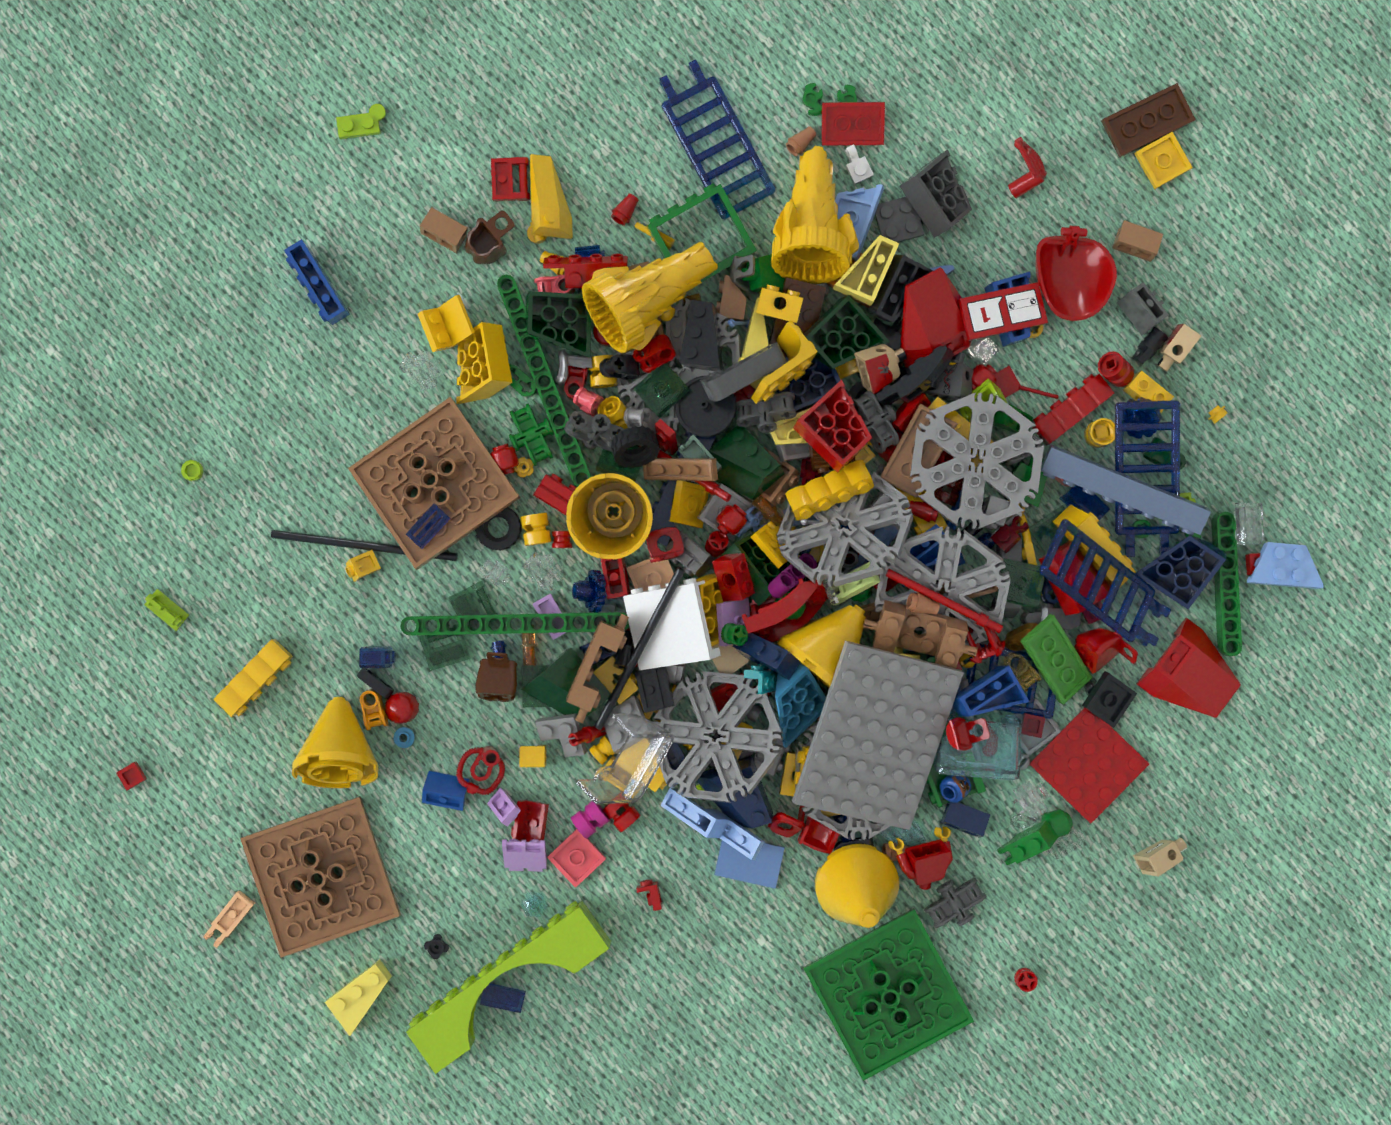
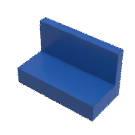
(444, 791)

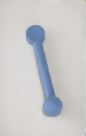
(732, 323)

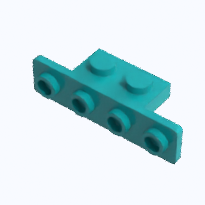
(766, 677)

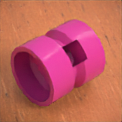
(588, 820)

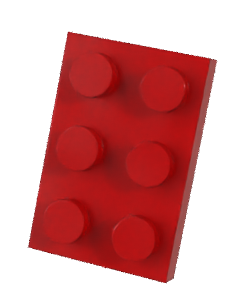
(853, 123)

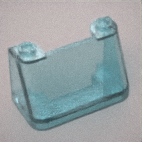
(991, 758)

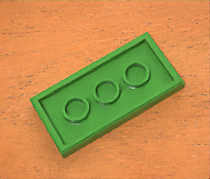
(1056, 659)

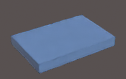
(762, 871)

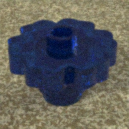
(1141, 416)
(591, 591)

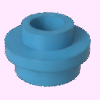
(410, 737)

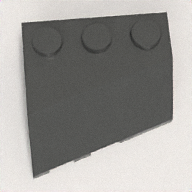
(937, 195)

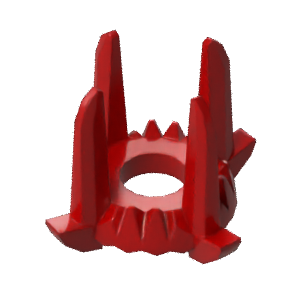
(994, 646)

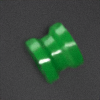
(734, 634)

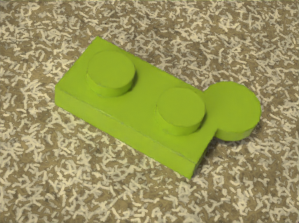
(361, 124)

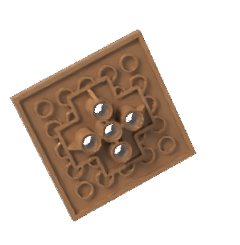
(473, 488)
(336, 838)

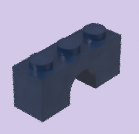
(769, 654)

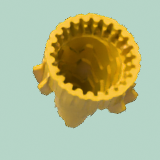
(809, 236)
(629, 302)

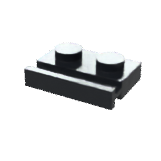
(654, 689)

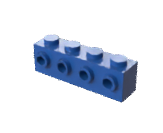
(316, 281)

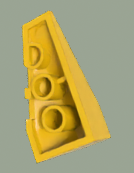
(548, 204)

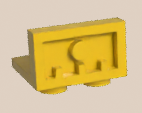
(446, 324)

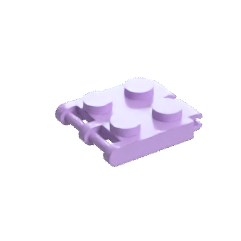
(524, 854)

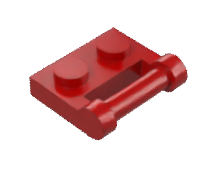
(503, 179)

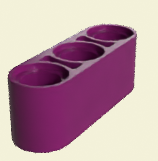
(789, 577)

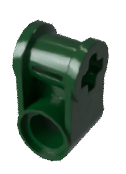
(1162, 457)

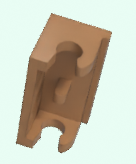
(443, 230)
(1137, 241)

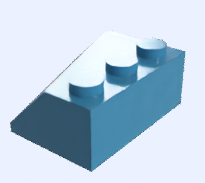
(798, 703)

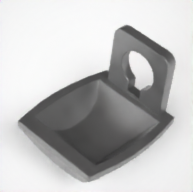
(736, 274)

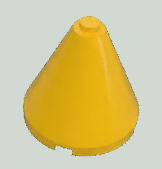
(822, 641)
(336, 750)
(857, 885)

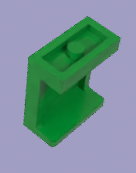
(934, 780)

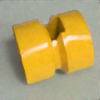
(597, 380)
(614, 410)
(1100, 432)
(535, 529)

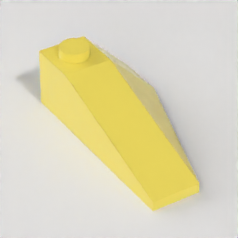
(755, 338)

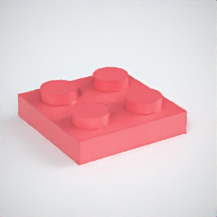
(576, 858)

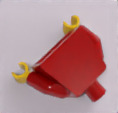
(925, 861)

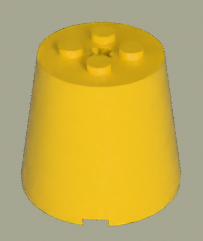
(599, 531)

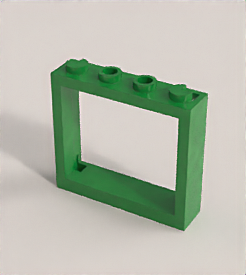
(692, 201)

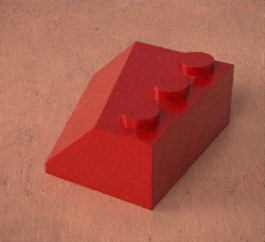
(834, 428)
(1067, 603)

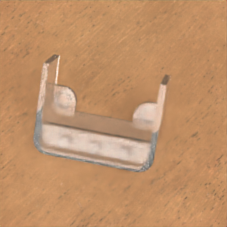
(633, 766)

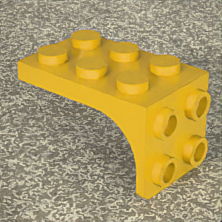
(799, 354)

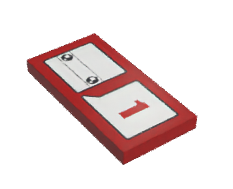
(1002, 311)

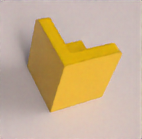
(532, 756)

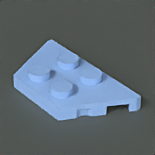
(862, 207)
(1285, 566)

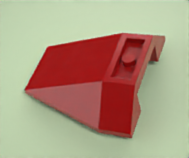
(932, 317)
(1191, 673)

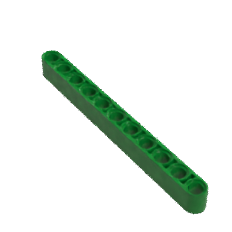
(538, 373)
(505, 620)

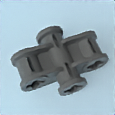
(766, 412)
(878, 427)
(590, 429)
(961, 899)

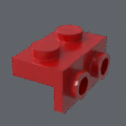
(530, 821)

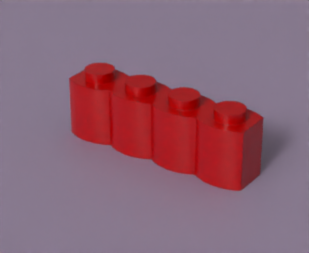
(1072, 409)

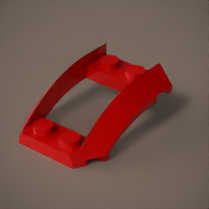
(762, 623)

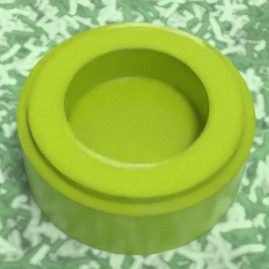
(192, 470)

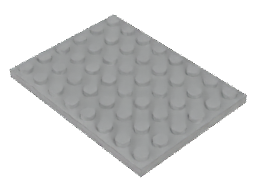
(877, 735)

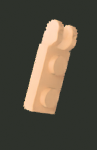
(230, 917)

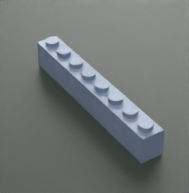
(1125, 489)

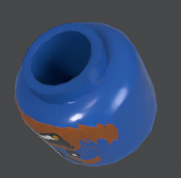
(955, 788)

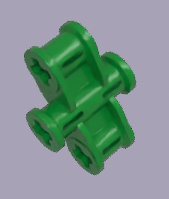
(529, 428)

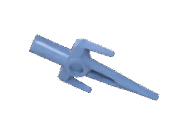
(752, 521)

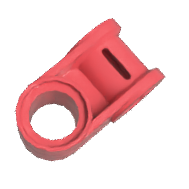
(552, 284)
(587, 401)

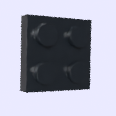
(1109, 699)

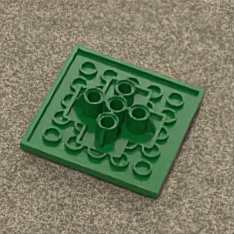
(904, 955)

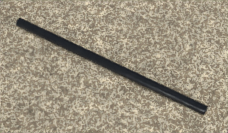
(350, 543)
(639, 647)

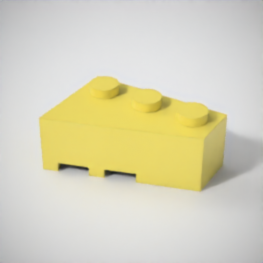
(868, 272)
(356, 997)

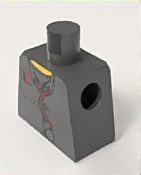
(954, 381)

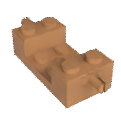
(942, 639)
(581, 693)

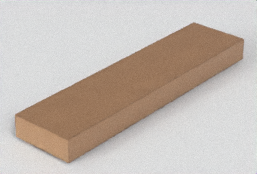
(681, 469)

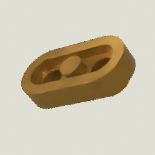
(1013, 638)

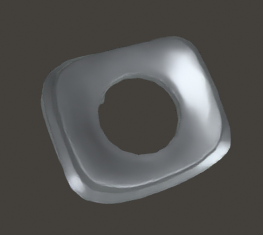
(570, 360)

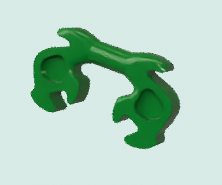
(811, 98)

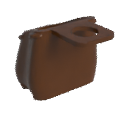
(484, 239)
(497, 678)

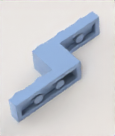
(713, 824)

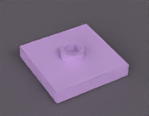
(731, 613)

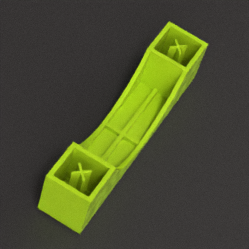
(448, 1025)

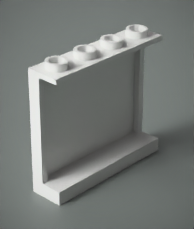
(681, 631)

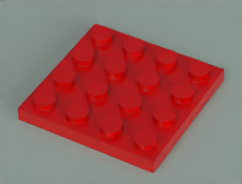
(1089, 764)

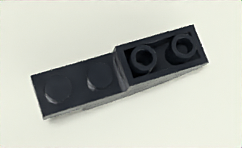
(924, 374)

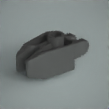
(1067, 622)

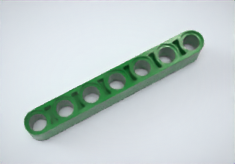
(1232, 593)

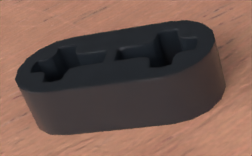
(375, 683)

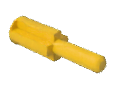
(669, 241)

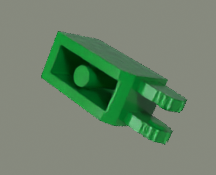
(1029, 843)

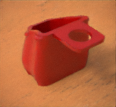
(1100, 647)

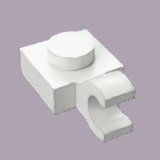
(858, 168)

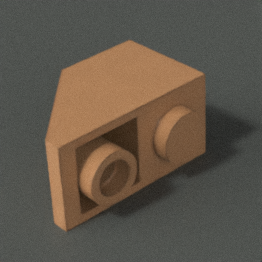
(732, 302)

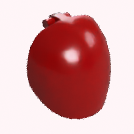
(1074, 274)

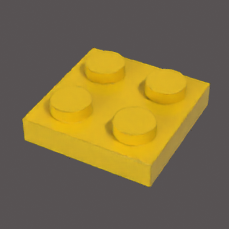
(1163, 160)
(688, 503)

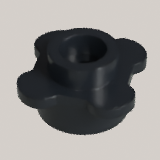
(430, 946)

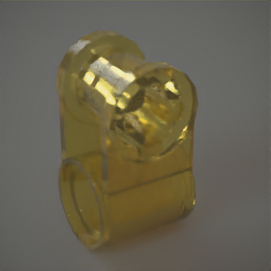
(1024, 671)

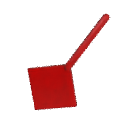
(1009, 384)

